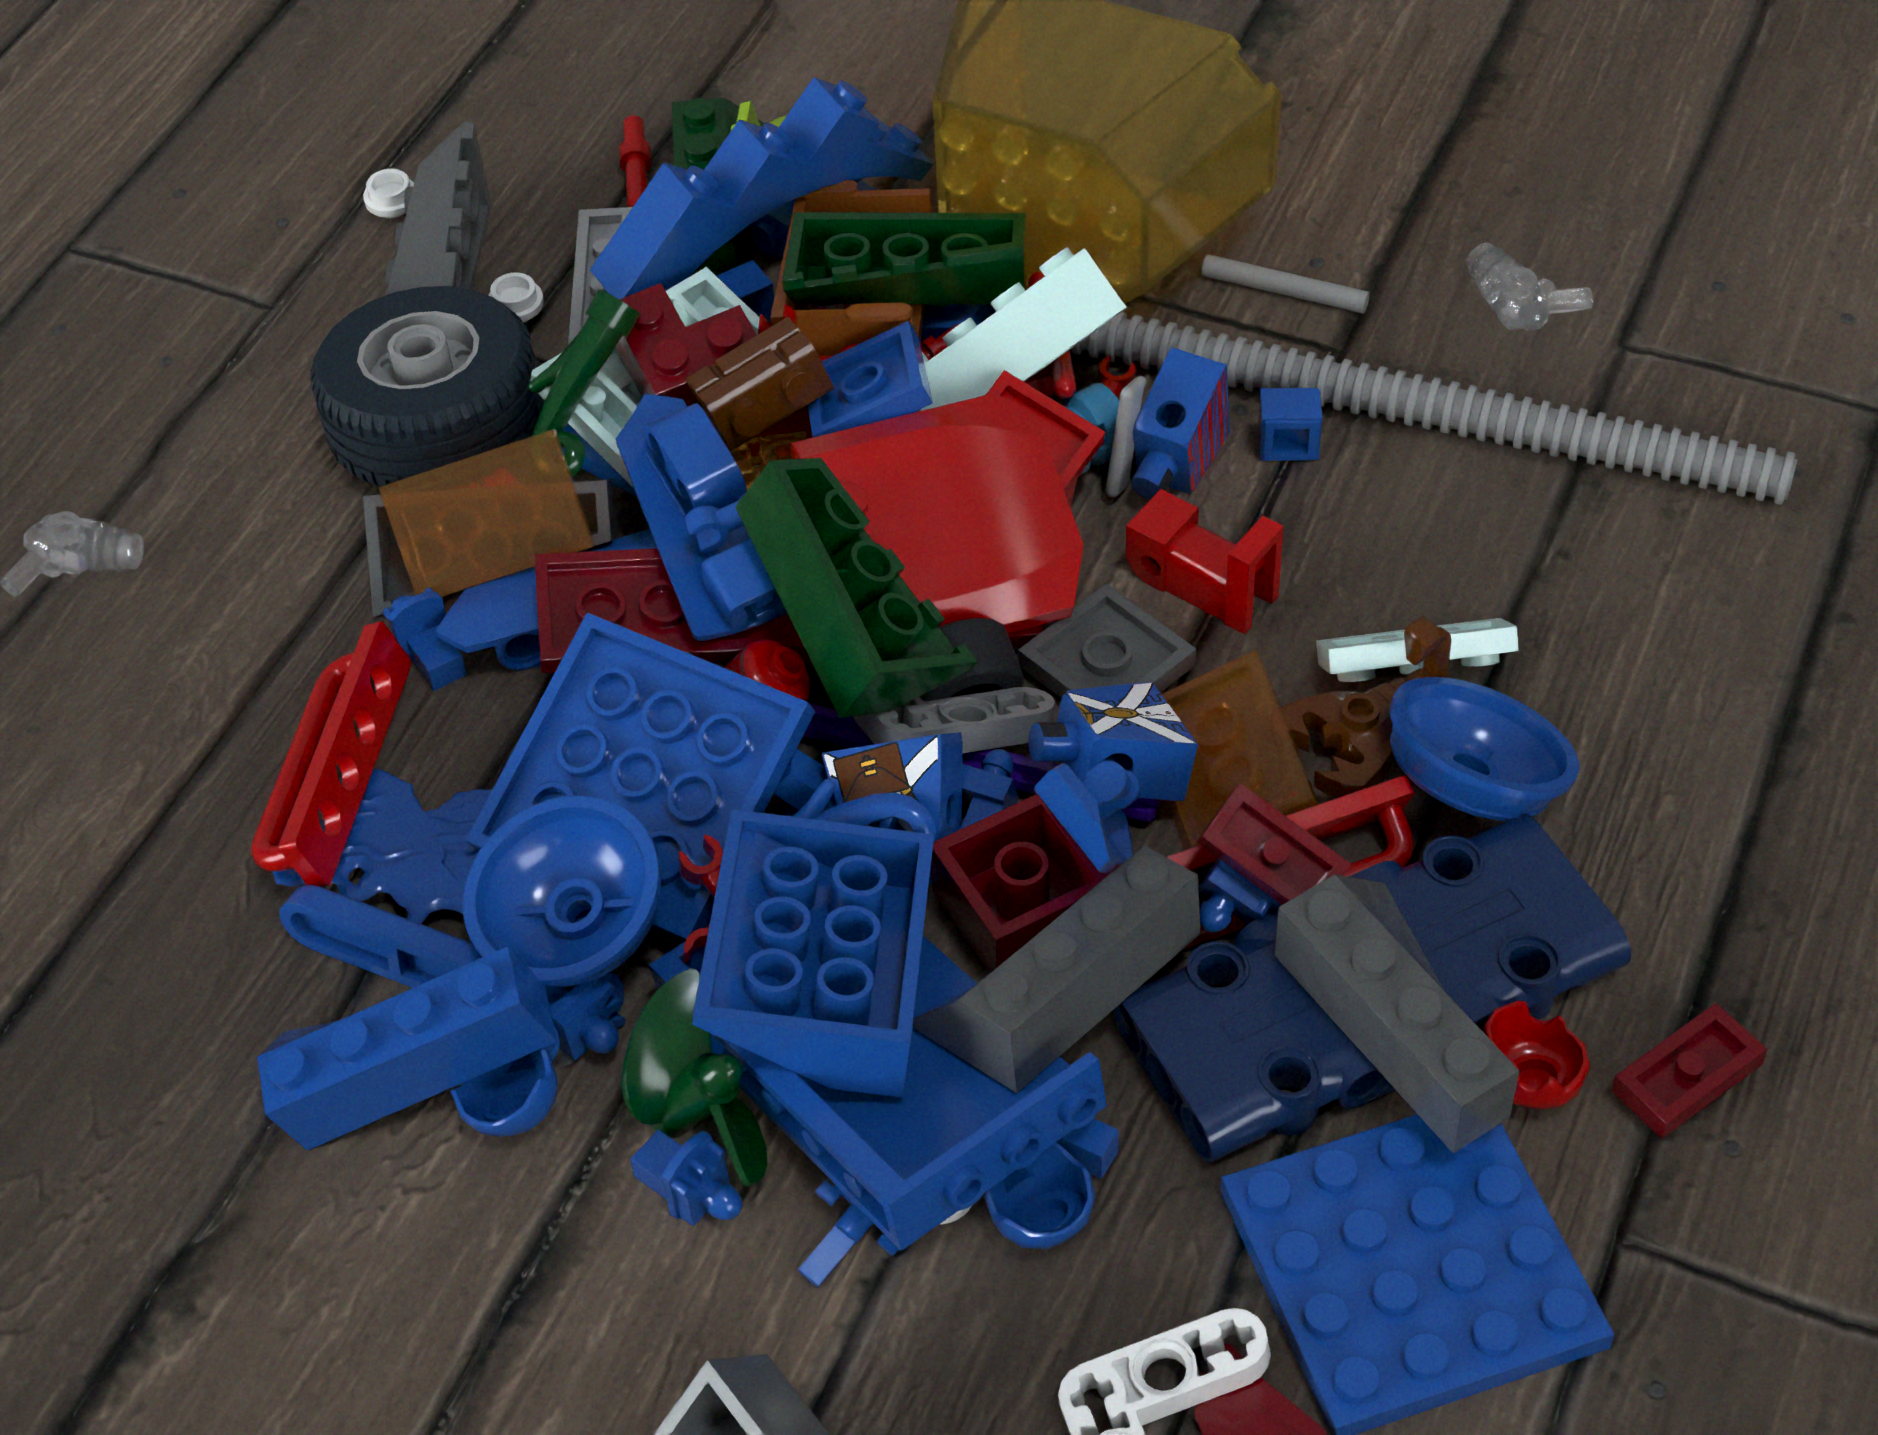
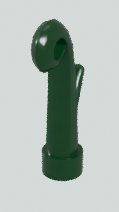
(577, 369)

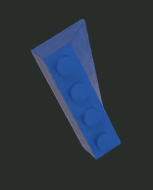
(404, 1049)

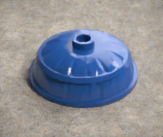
(1479, 748)
(548, 870)

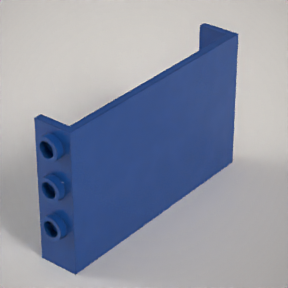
(937, 1146)

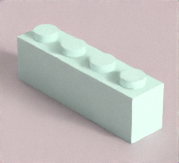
(1025, 330)

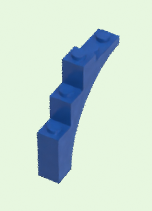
(755, 171)

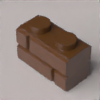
(760, 383)

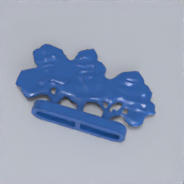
(413, 858)

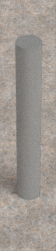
(1285, 283)

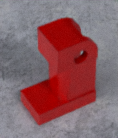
(1203, 565)

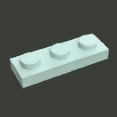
(1358, 656)

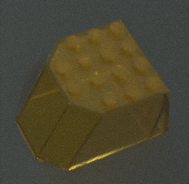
(1102, 131)

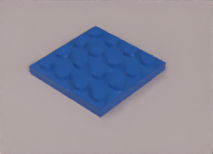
(658, 738)
(1412, 1270)

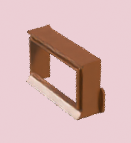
(835, 328)

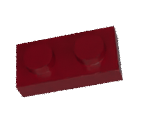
(1268, 847)
(1689, 1070)

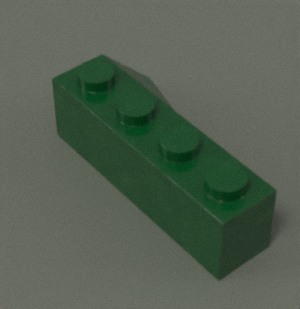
(697, 135)
(904, 257)
(845, 592)

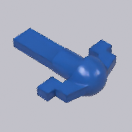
(840, 1239)

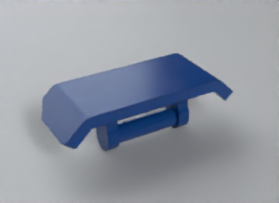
(1093, 810)

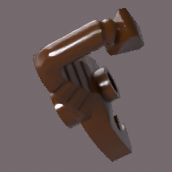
(1360, 723)

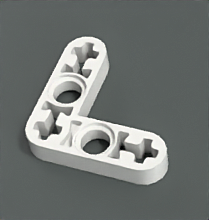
(1122, 1373)

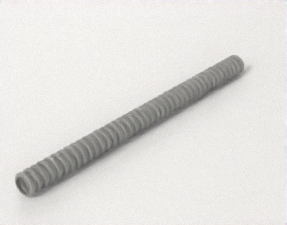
(1457, 408)

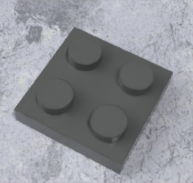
(1106, 645)

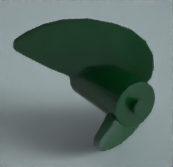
(679, 1082)

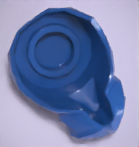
(511, 1096)
(1043, 1201)

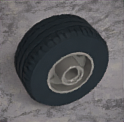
(424, 382)

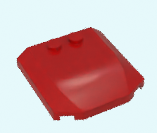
(965, 508)

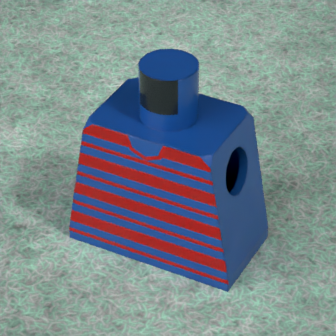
(1181, 424)

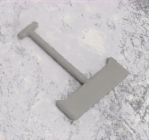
(1123, 441)

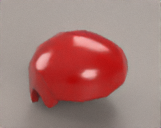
(1546, 1053)

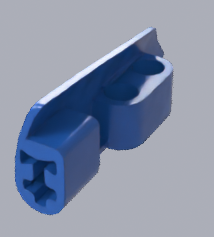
(674, 468)
(506, 613)

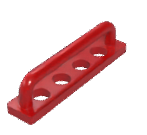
(308, 780)
(1376, 803)

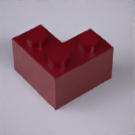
(665, 352)

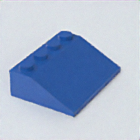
(817, 947)

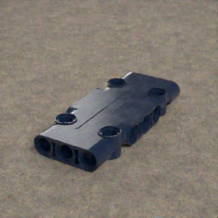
(1483, 919)

